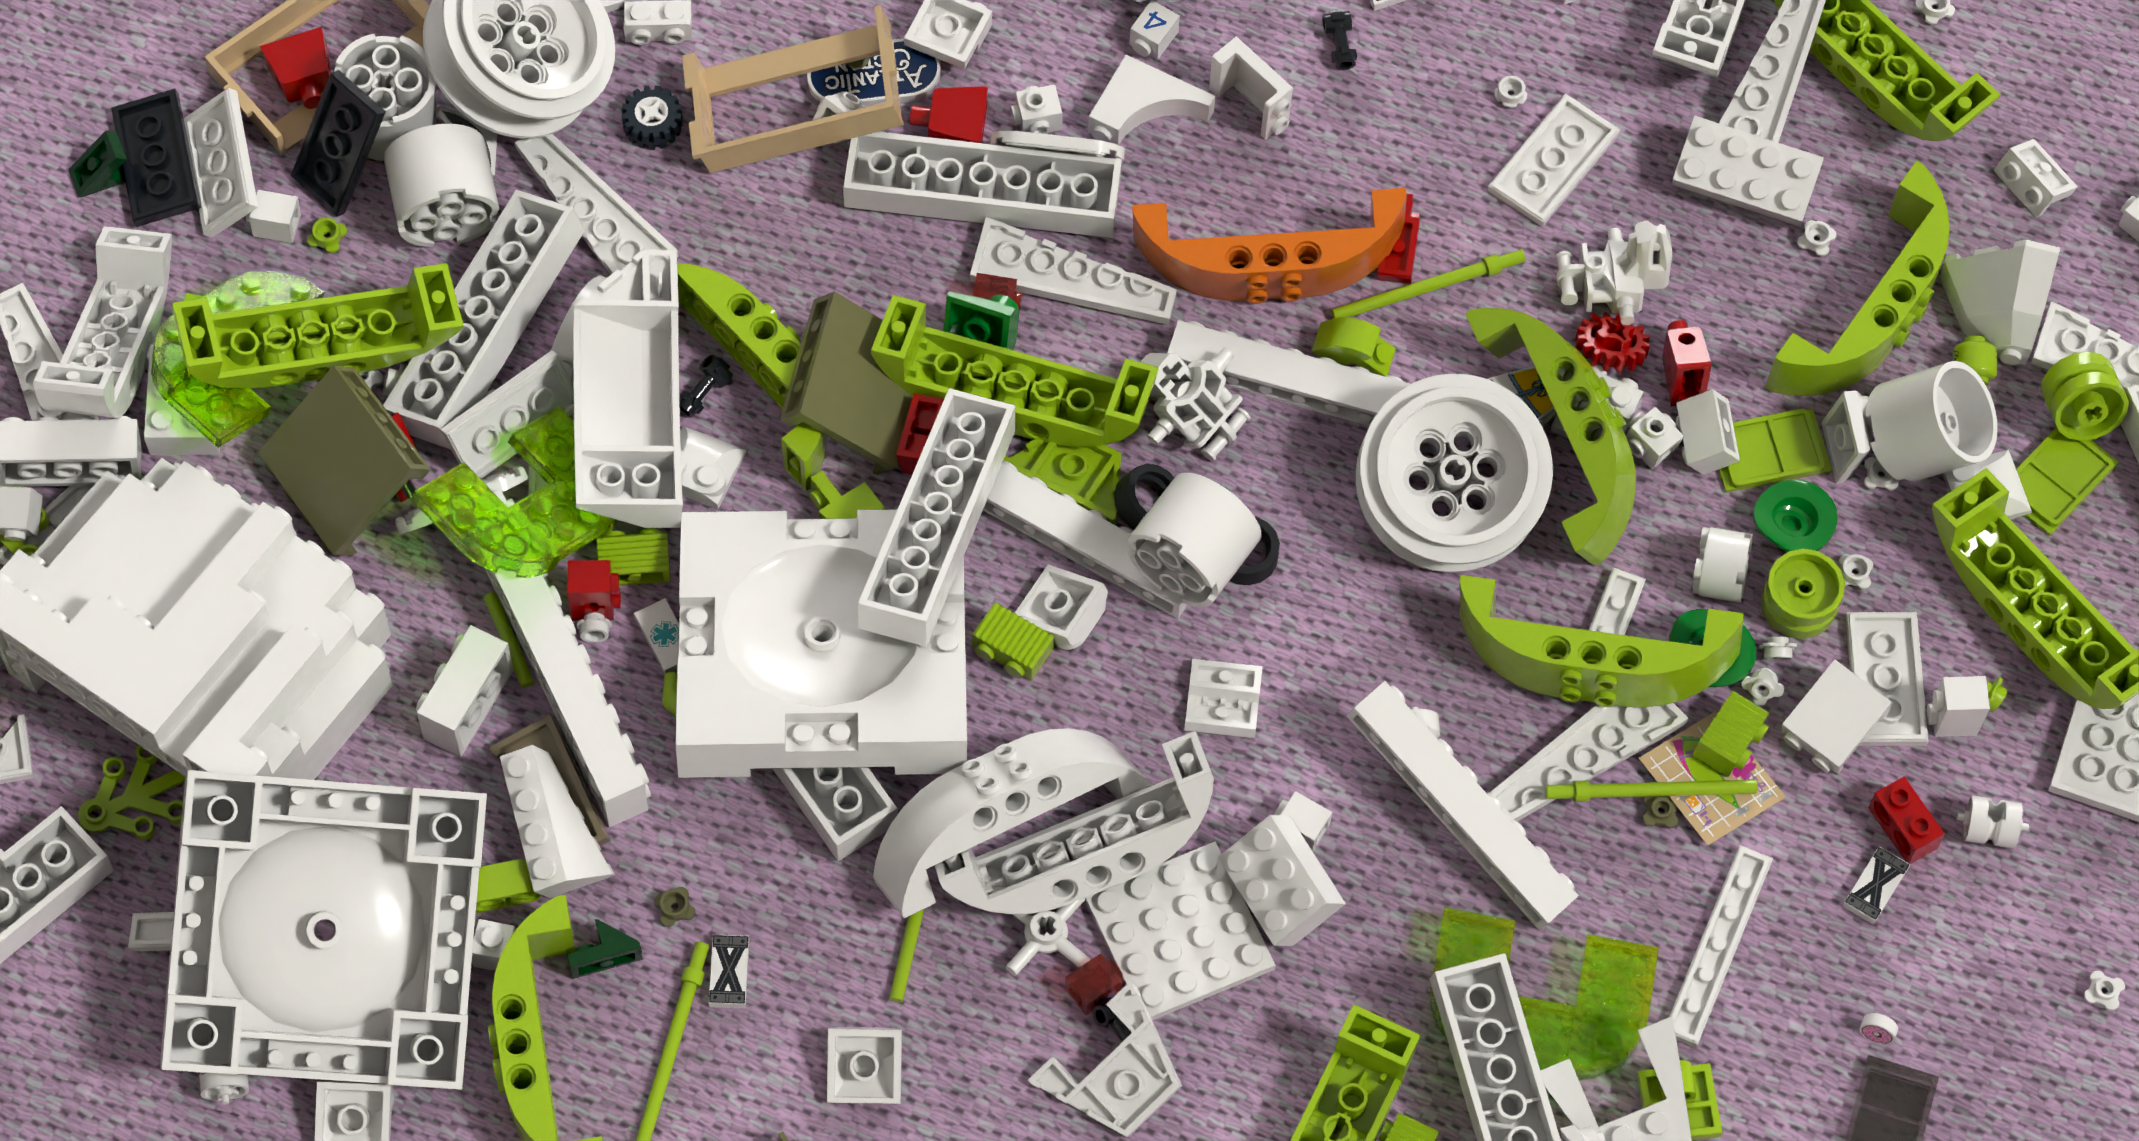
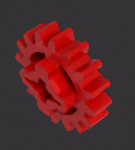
(1612, 342)

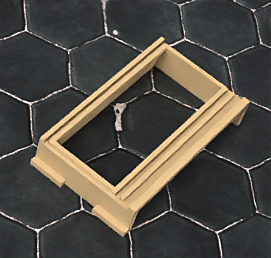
(273, 27)
(785, 64)

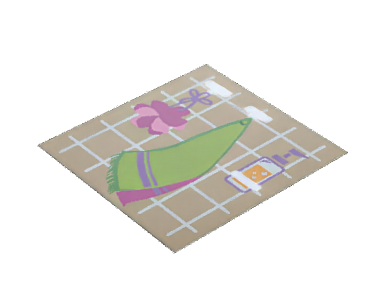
(1709, 814)

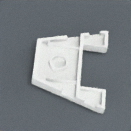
(1128, 1081)

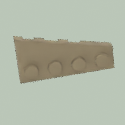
(549, 737)

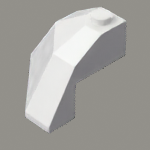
(2001, 294)

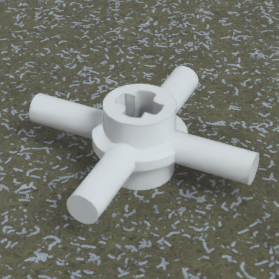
(1047, 943)

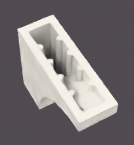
(1141, 94)

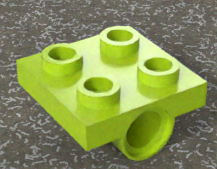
(1699, 1097)

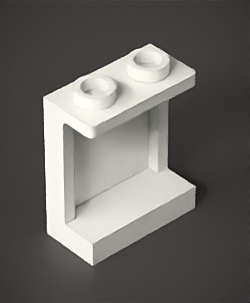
(1254, 79)
(1834, 717)

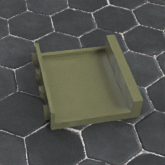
(841, 385)
(341, 458)

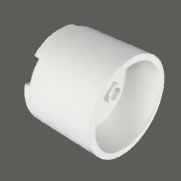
(397, 79)
(441, 184)
(1932, 421)
(1194, 539)

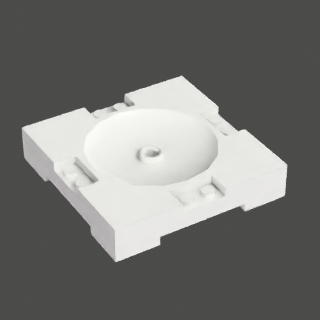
(778, 659)
(244, 962)

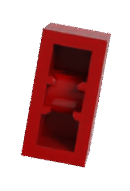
(592, 588)

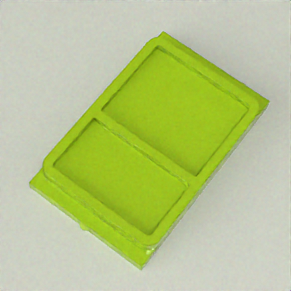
(1776, 450)
(2062, 477)

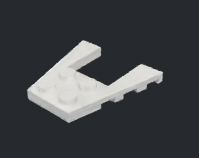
(1657, 1122)

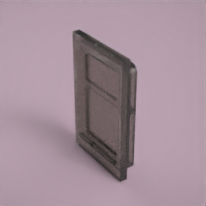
(1891, 1103)

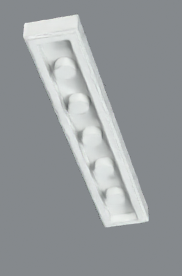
(1718, 944)

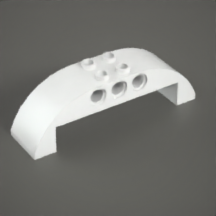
(1699, 33)
(115, 328)
(990, 798)
(1092, 848)

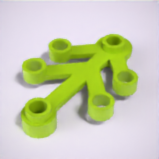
(136, 796)

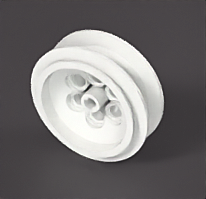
(553, 44)
(1500, 434)

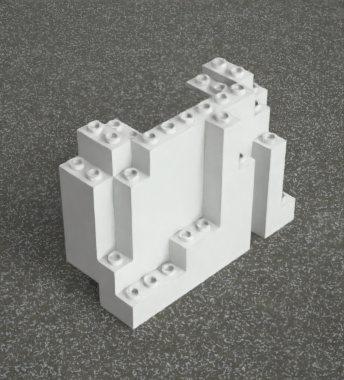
(197, 626)

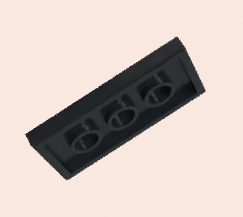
(337, 143)
(158, 157)

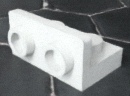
(657, 21)
(2034, 177)

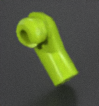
(669, 694)

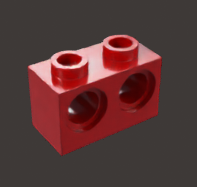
(916, 430)
(1906, 820)

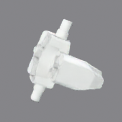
(1619, 271)
(1195, 402)

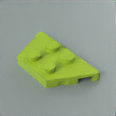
(1080, 472)

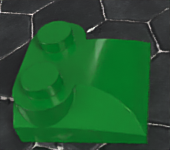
(982, 319)

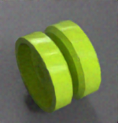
(2084, 396)
(1802, 593)

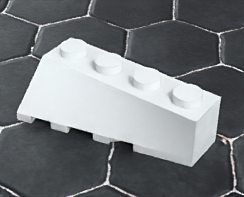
(550, 826)

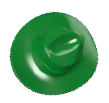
(1796, 515)
(1690, 629)

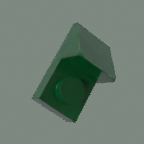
(99, 166)
(614, 951)

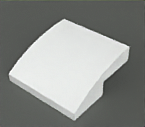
(1223, 698)

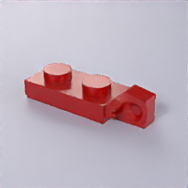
(1400, 262)

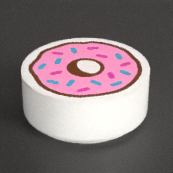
(1879, 1028)

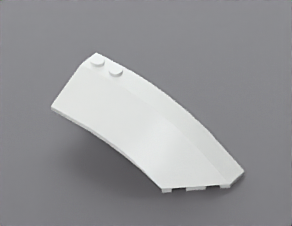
(629, 395)

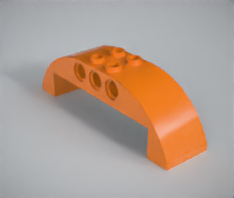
(1271, 264)

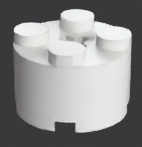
(1722, 564)

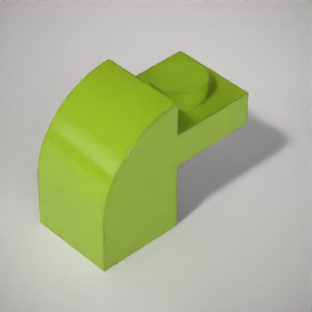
(1356, 342)
(834, 506)

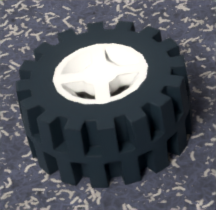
(649, 106)

